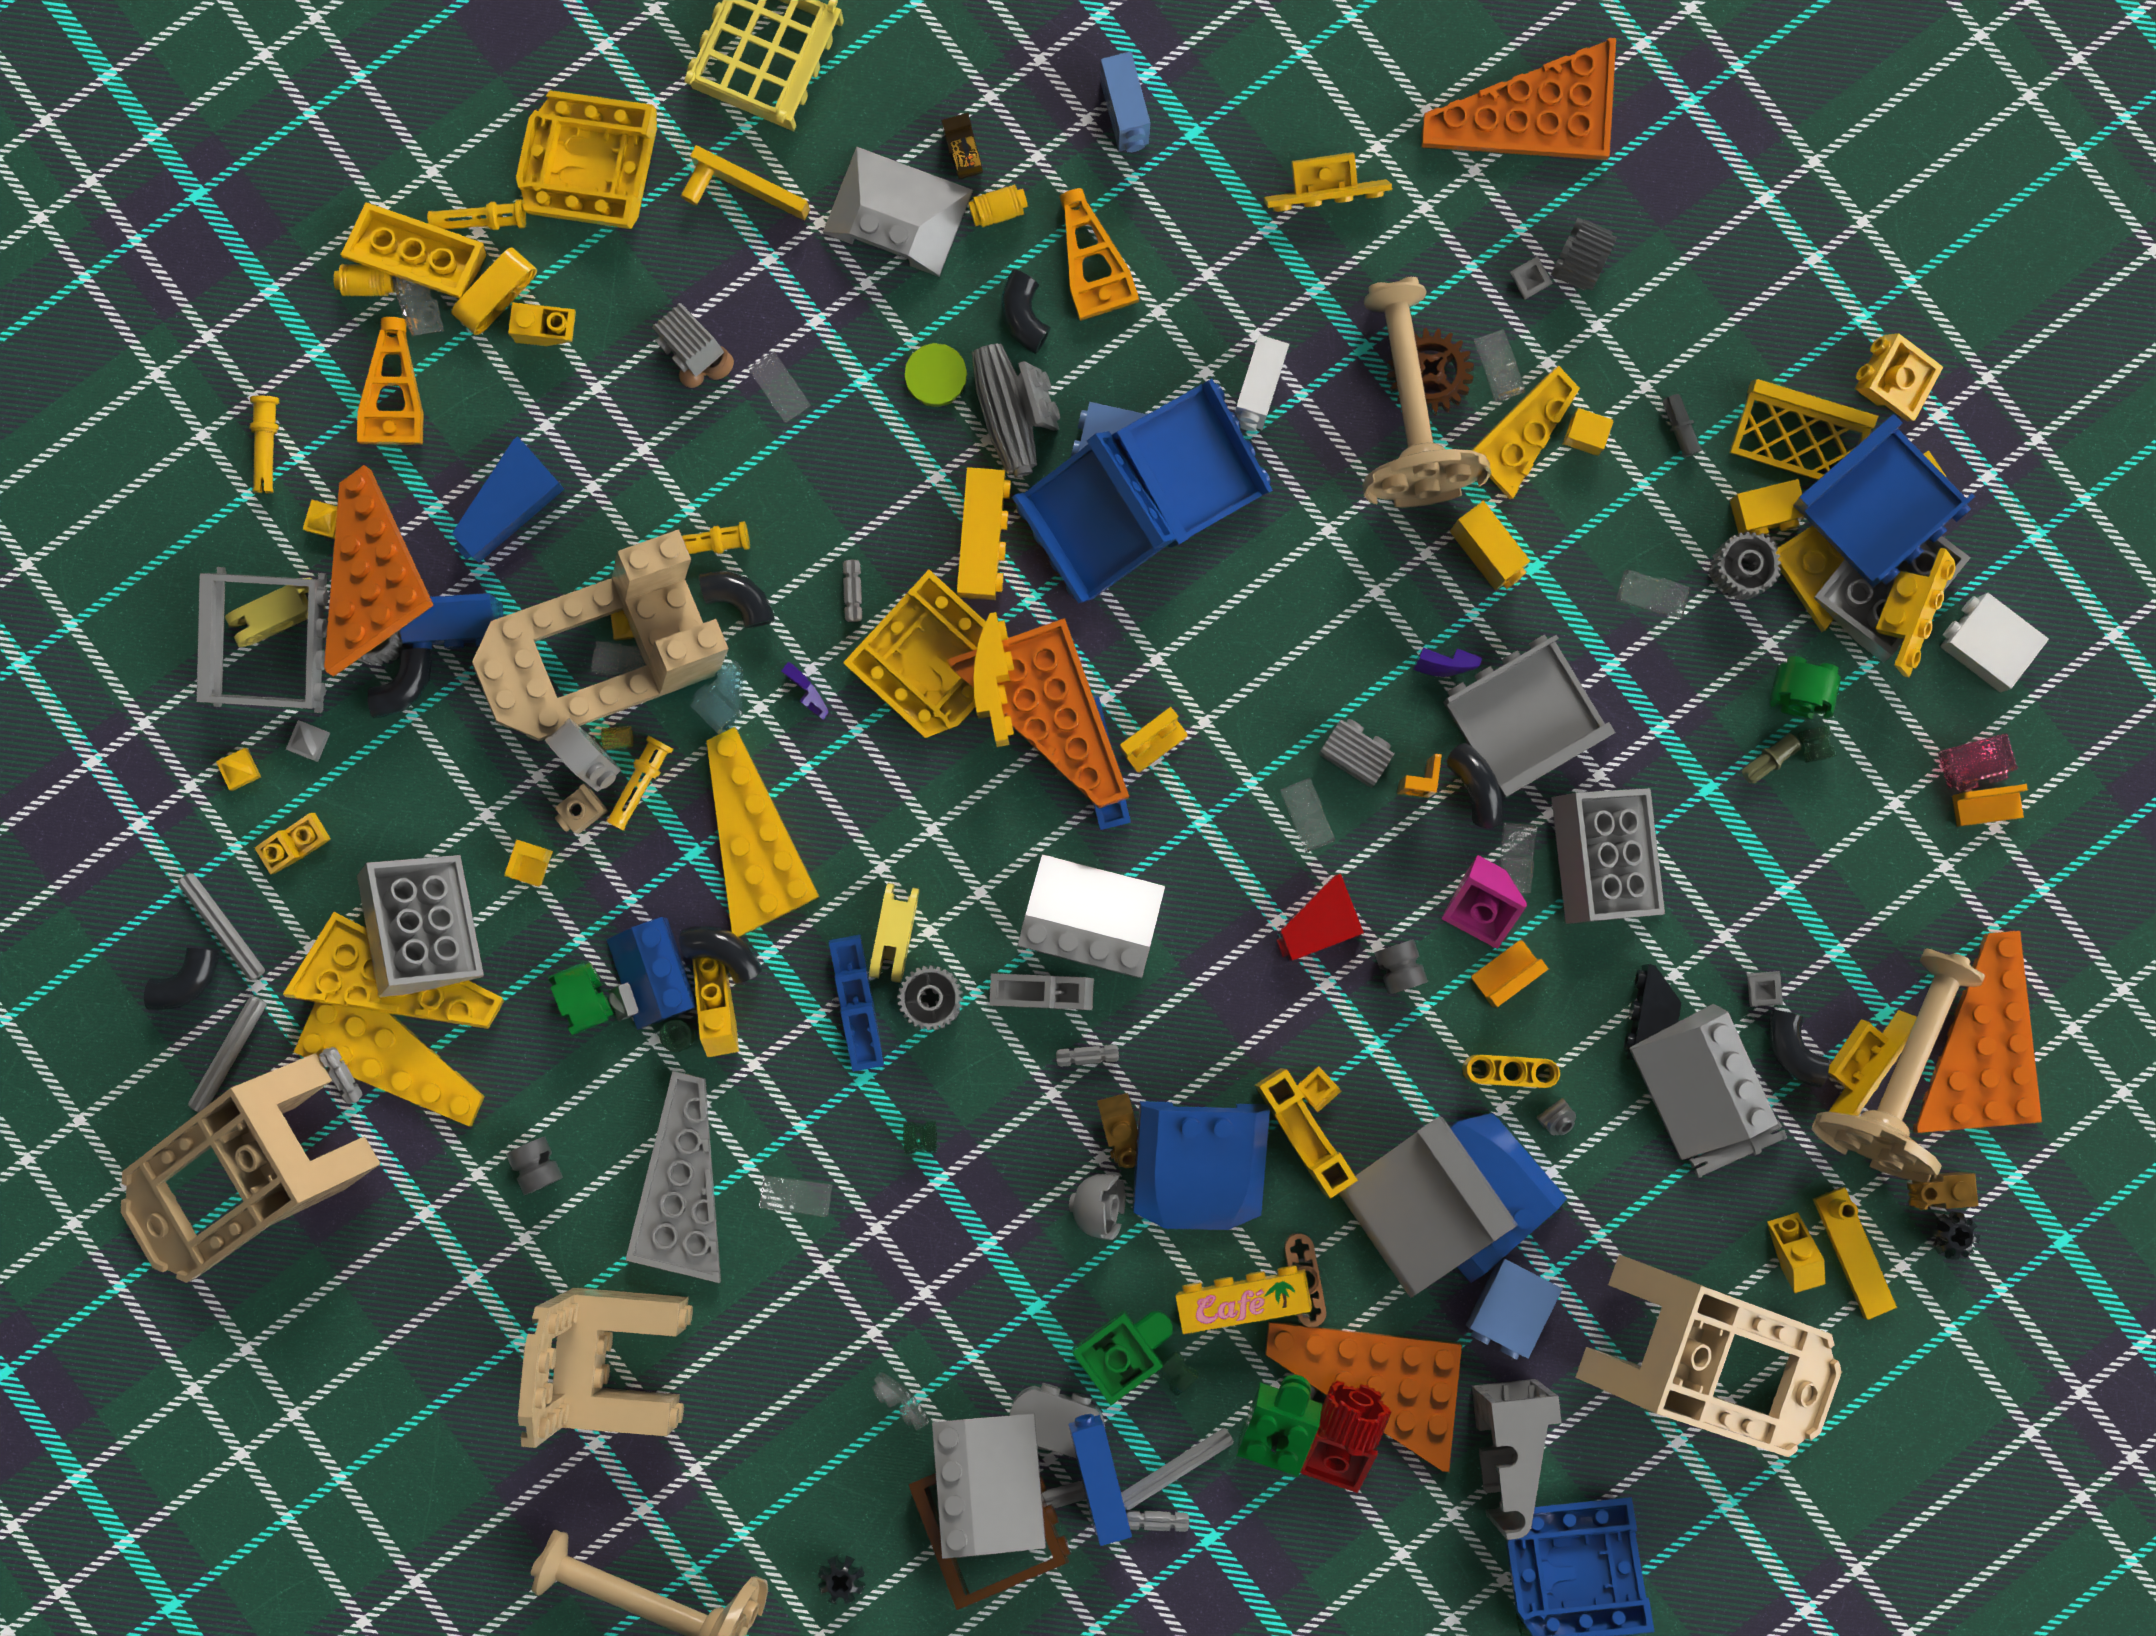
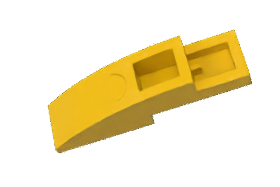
(989, 670)

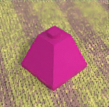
(1485, 903)

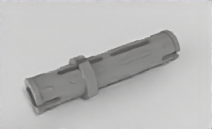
(1728, 1154)

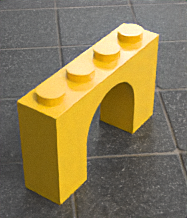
(1304, 1134)

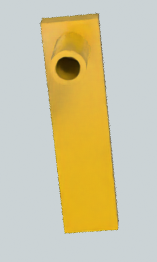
(709, 164)
(1854, 1253)

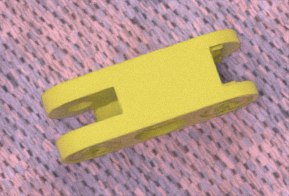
(270, 614)
(893, 933)

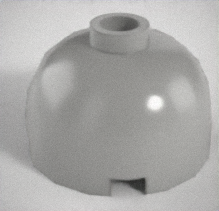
(1098, 1204)

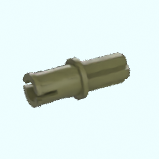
(1771, 758)

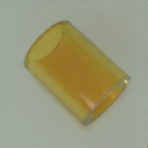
(617, 737)

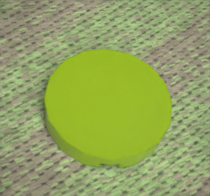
(936, 374)

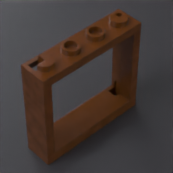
(950, 1566)

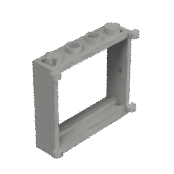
(212, 639)

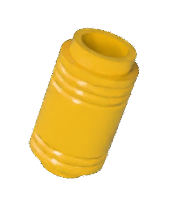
(997, 206)
(362, 281)

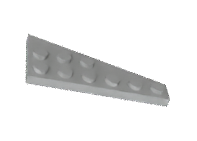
(677, 1205)

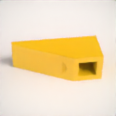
(714, 1007)

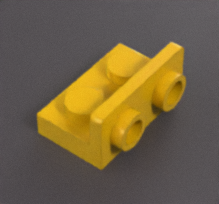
(1153, 740)

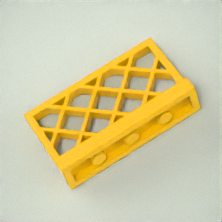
(1802, 405)

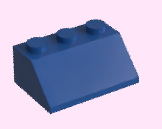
(453, 621)
(653, 967)

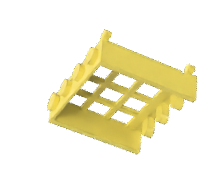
(806, 65)

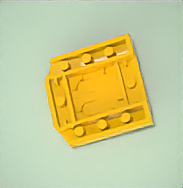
(587, 159)
(909, 654)

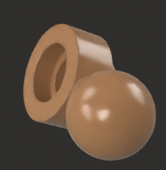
(715, 371)

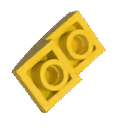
(293, 843)

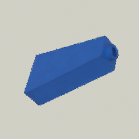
(505, 502)
(1099, 1479)

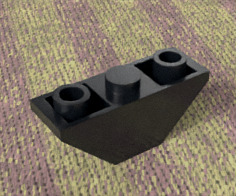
(1654, 1008)

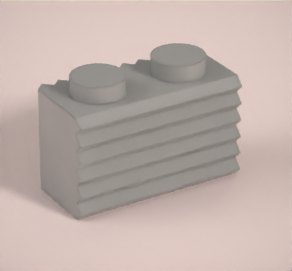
(687, 339)
(1357, 752)

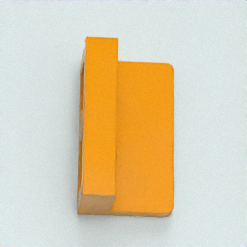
(1422, 786)
(1988, 805)
(1508, 973)

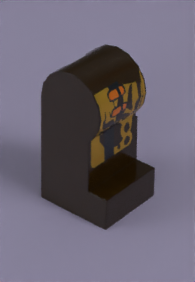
(962, 145)

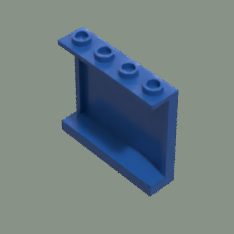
(1194, 460)
(1882, 503)
(1094, 518)

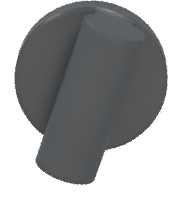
(1558, 1118)

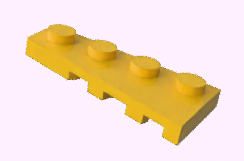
(1526, 430)

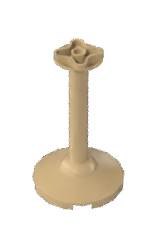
(1425, 470)
(1881, 1132)
(729, 1621)

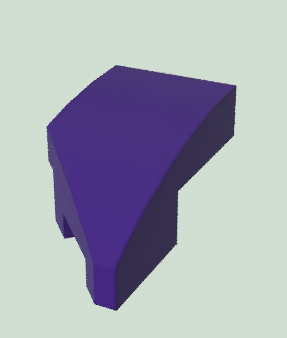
(1443, 666)
(811, 699)

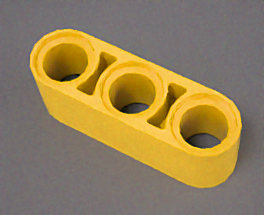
(494, 291)
(1526, 1071)

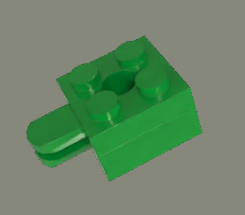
(1123, 1353)
(1282, 1422)

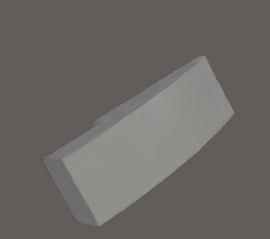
(1041, 991)

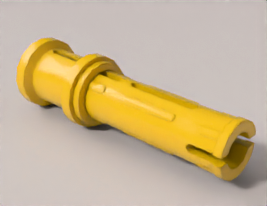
(493, 219)
(264, 428)
(718, 539)
(619, 817)

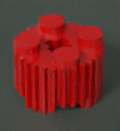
(1353, 1417)

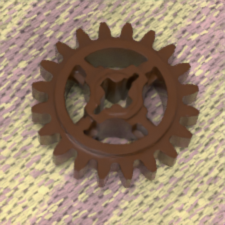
(1447, 353)

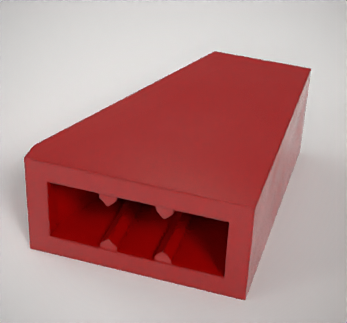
(1320, 922)

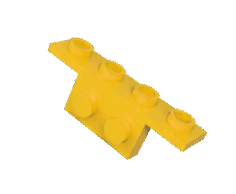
(1326, 179)
(1912, 607)
(1866, 1061)

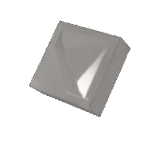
(1531, 277)
(308, 741)
(1764, 989)
(623, 1001)

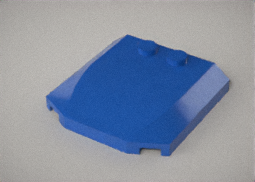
(1200, 1165)
(1515, 1179)
(1580, 1571)

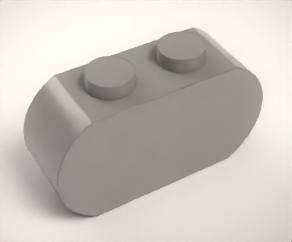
(583, 755)
(1053, 1414)

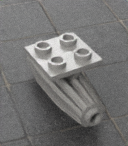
(1013, 406)

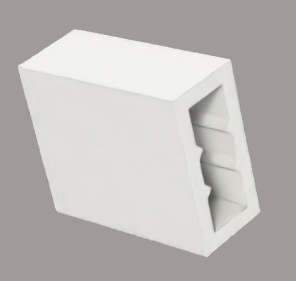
(1260, 382)
(1993, 642)

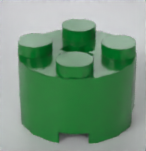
(1805, 688)
(578, 997)

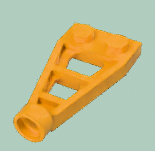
(1102, 294)
(390, 427)

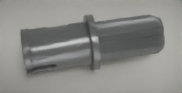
(1681, 425)

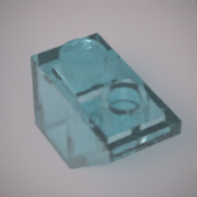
(723, 700)

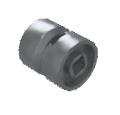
(1401, 967)
(534, 1165)

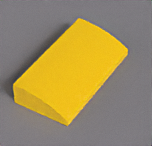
(414, 250)

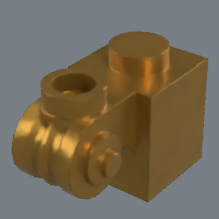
(1120, 1128)
(1945, 1191)

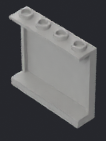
(1527, 715)

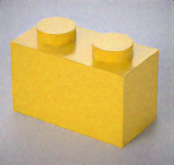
(1767, 508)

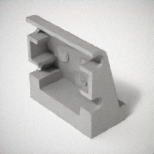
(1427, 1207)
(1519, 1423)

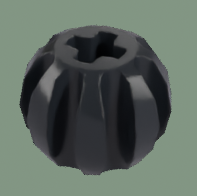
(1961, 1243)
(843, 1590)

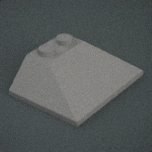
(898, 210)

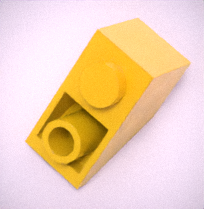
(541, 324)
(1797, 1253)

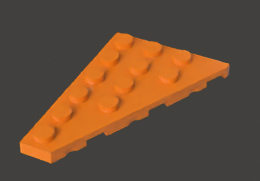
(1546, 112)
(372, 575)
(1056, 709)
(1989, 1054)
(1411, 1373)

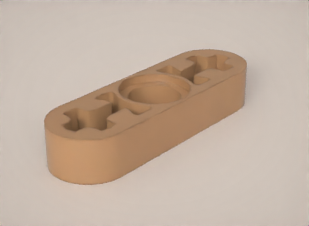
(1318, 1302)

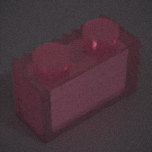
(1976, 761)

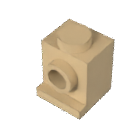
(591, 810)

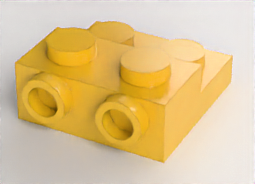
(1898, 376)

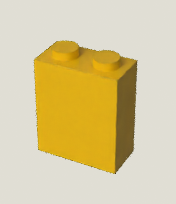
(1490, 546)

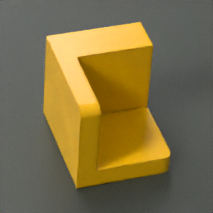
(1588, 431)
(528, 863)

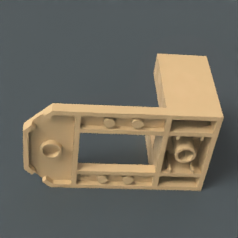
(662, 616)
(260, 1159)
(1690, 1354)
(577, 1394)

